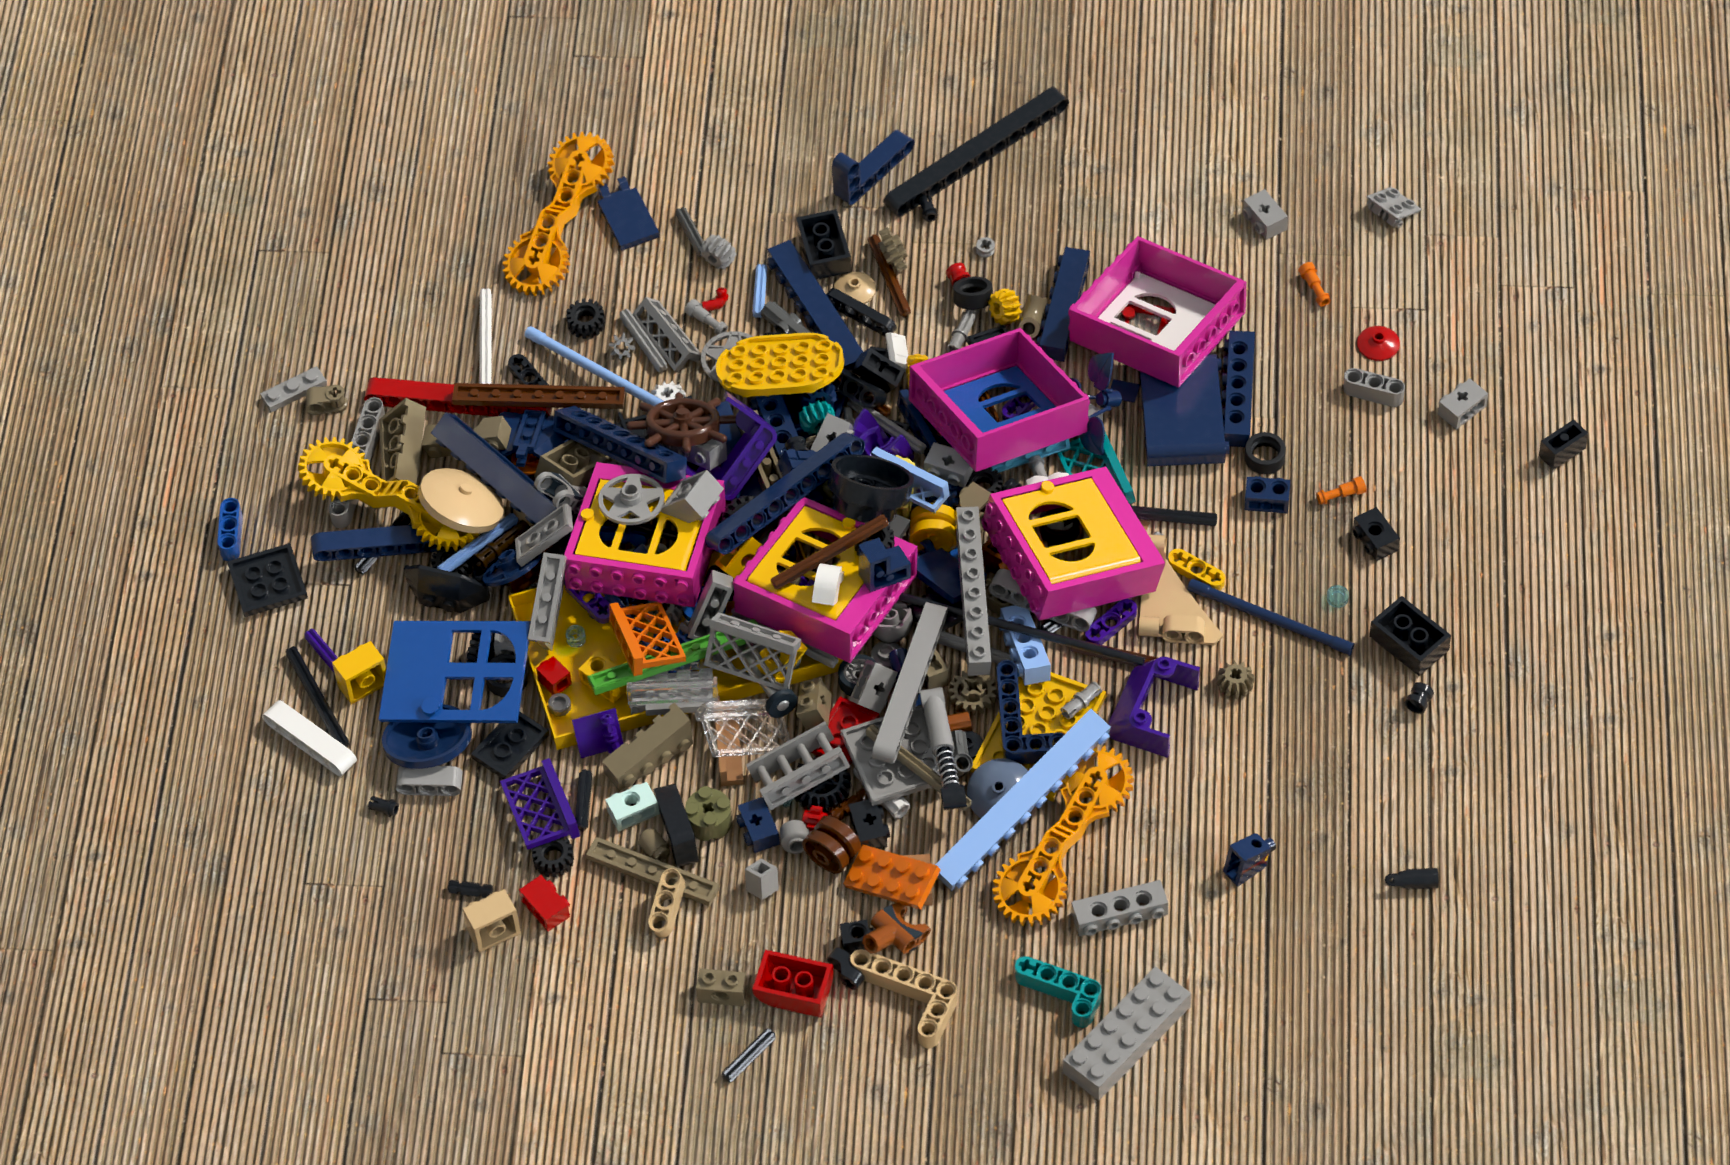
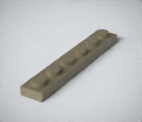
(649, 870)

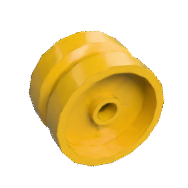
(936, 526)

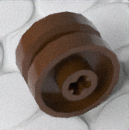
(831, 844)

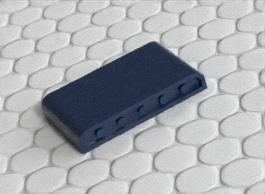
(1184, 421)

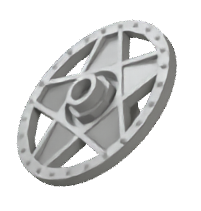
(715, 351)
(631, 499)

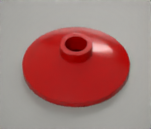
(1378, 349)

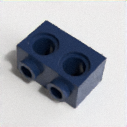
(1271, 495)

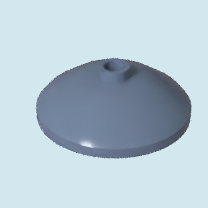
(985, 779)

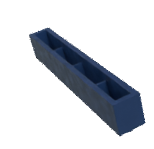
(811, 299)
(493, 468)

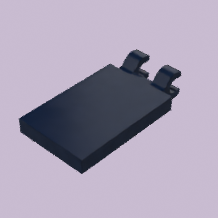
(627, 215)
(939, 571)

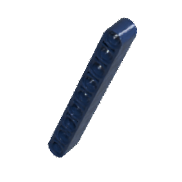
(781, 495)

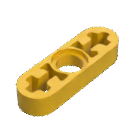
(1192, 561)

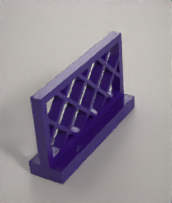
(555, 794)

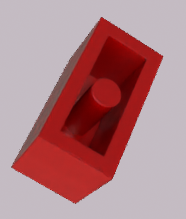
(544, 902)

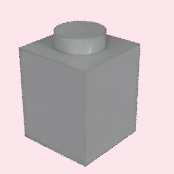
(761, 879)

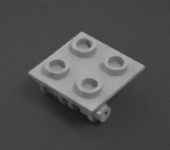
(1391, 206)

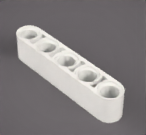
(309, 738)

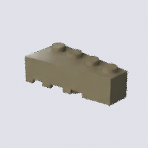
(401, 441)
(649, 748)

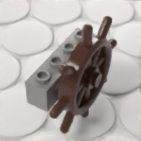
(686, 428)

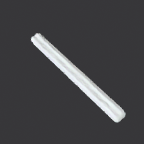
(485, 336)

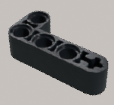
(676, 825)

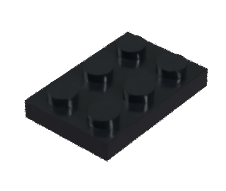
(510, 745)

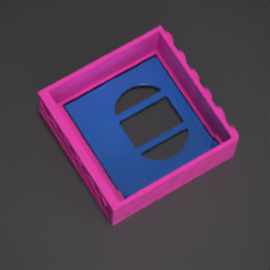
(951, 384)

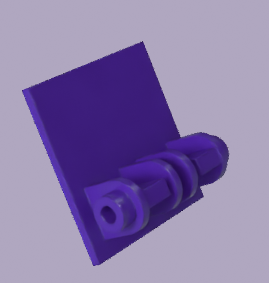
(598, 733)

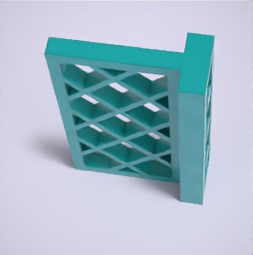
(1109, 460)

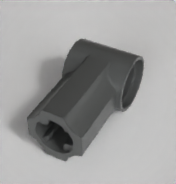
(961, 752)

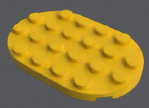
(780, 364)

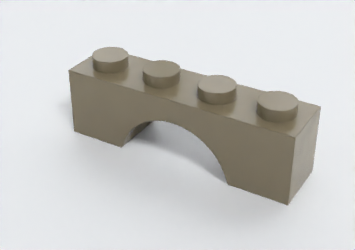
(492, 429)

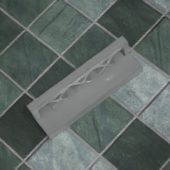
(666, 325)

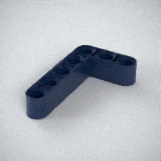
(855, 179)
(1012, 721)

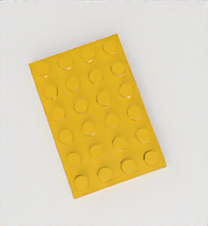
(1039, 715)

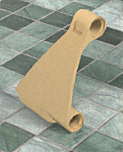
(1172, 609)

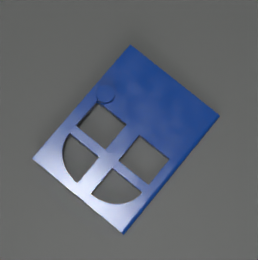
(421, 666)

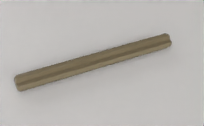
(915, 764)

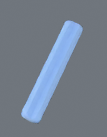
(759, 290)

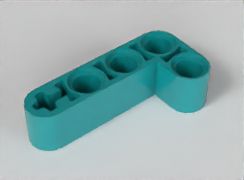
(1025, 975)

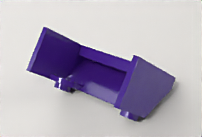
(746, 454)
(1131, 723)

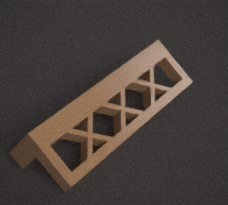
(729, 766)

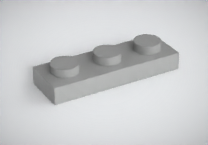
(292, 389)

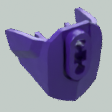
(873, 436)

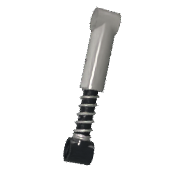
(942, 747)

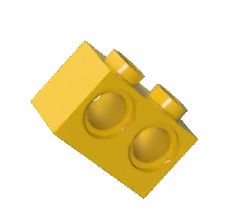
(601, 663)

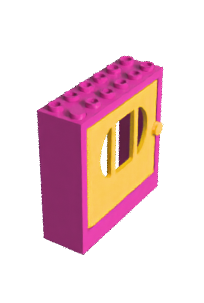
(1117, 569)
(631, 574)
(832, 629)

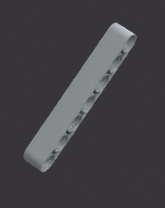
(366, 437)

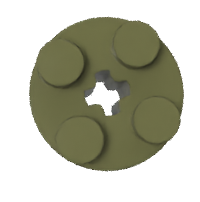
(709, 813)

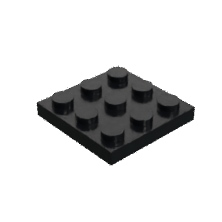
(267, 580)

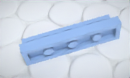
(923, 480)

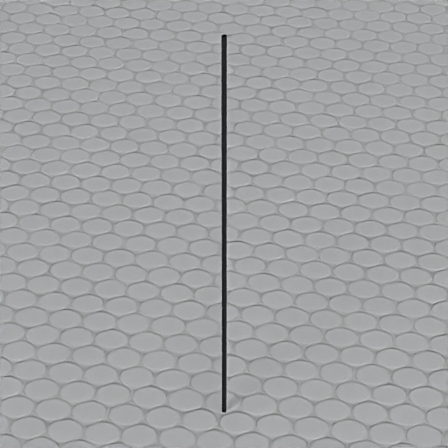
(952, 610)

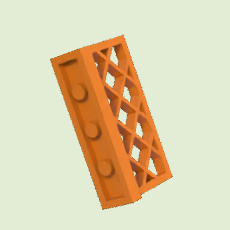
(629, 639)

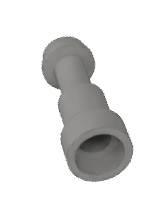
(695, 309)

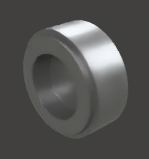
(559, 704)

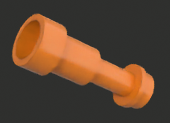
(1308, 272)
(1356, 486)

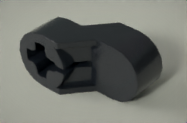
(850, 976)

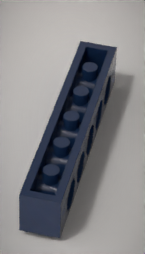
(1239, 387)

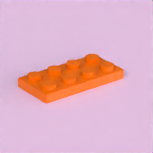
(891, 876)

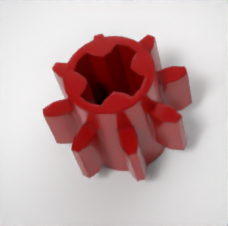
(812, 816)

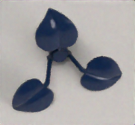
(1100, 373)

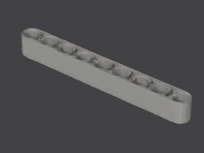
(909, 683)

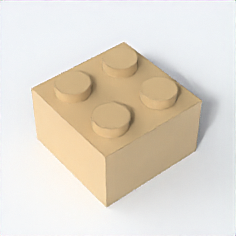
(491, 920)

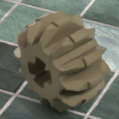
(1235, 679)

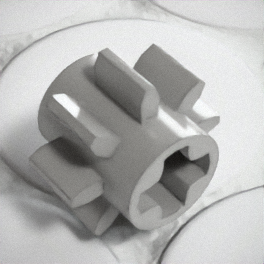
(618, 340)

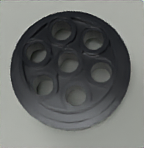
(869, 487)

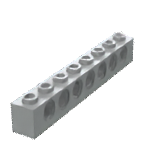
(973, 591)

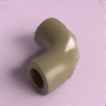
(1033, 315)

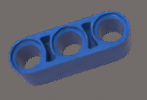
(230, 529)

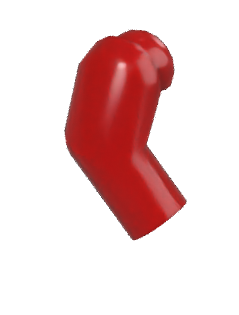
(718, 302)

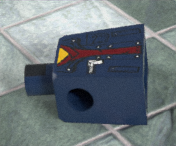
(1247, 858)

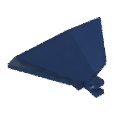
(531, 434)

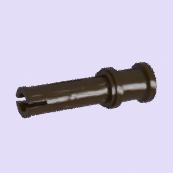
(493, 550)

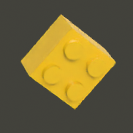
(360, 672)

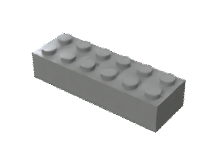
(1126, 1033)

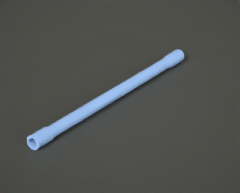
(542, 339)

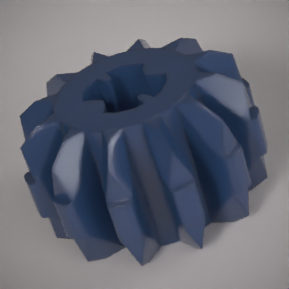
(823, 394)

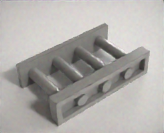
(803, 778)

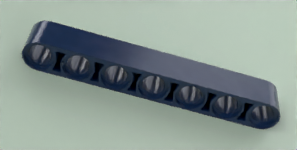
(368, 543)

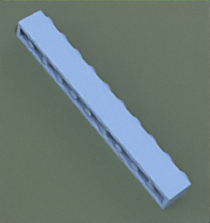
(1022, 799)

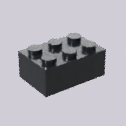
(824, 244)
(1410, 635)

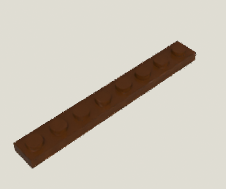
(538, 396)

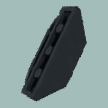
(445, 588)

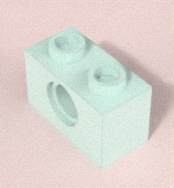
(626, 816)

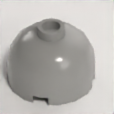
(896, 624)

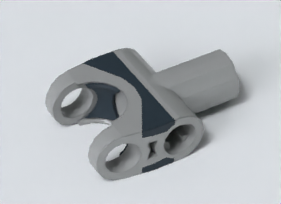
(560, 490)

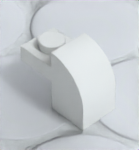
(827, 584)

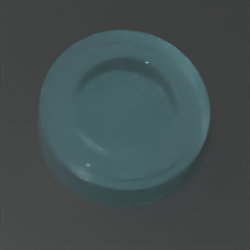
(1337, 596)

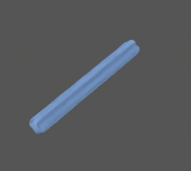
(479, 543)

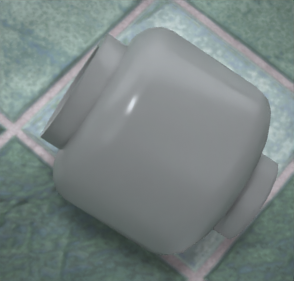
(792, 835)

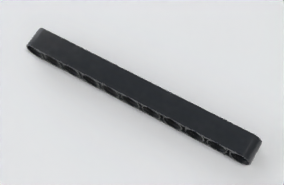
(976, 151)

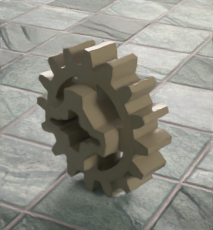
(893, 249)
(972, 692)

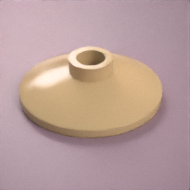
(857, 285)

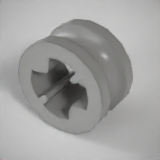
(985, 252)

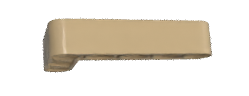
(912, 989)

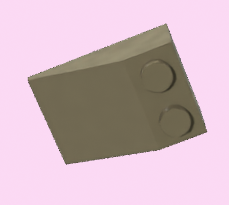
(572, 461)

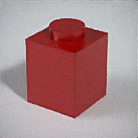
(553, 675)

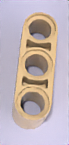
(670, 912)

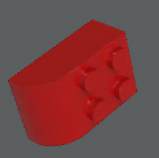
(793, 983)

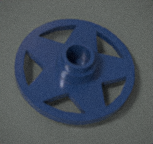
(508, 568)

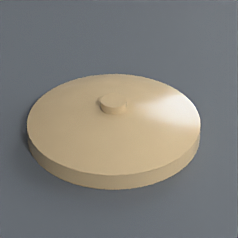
(460, 500)

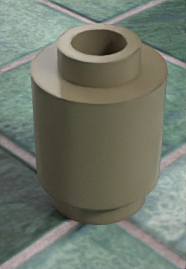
(654, 844)

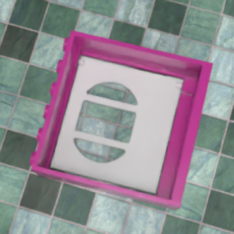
(1204, 304)

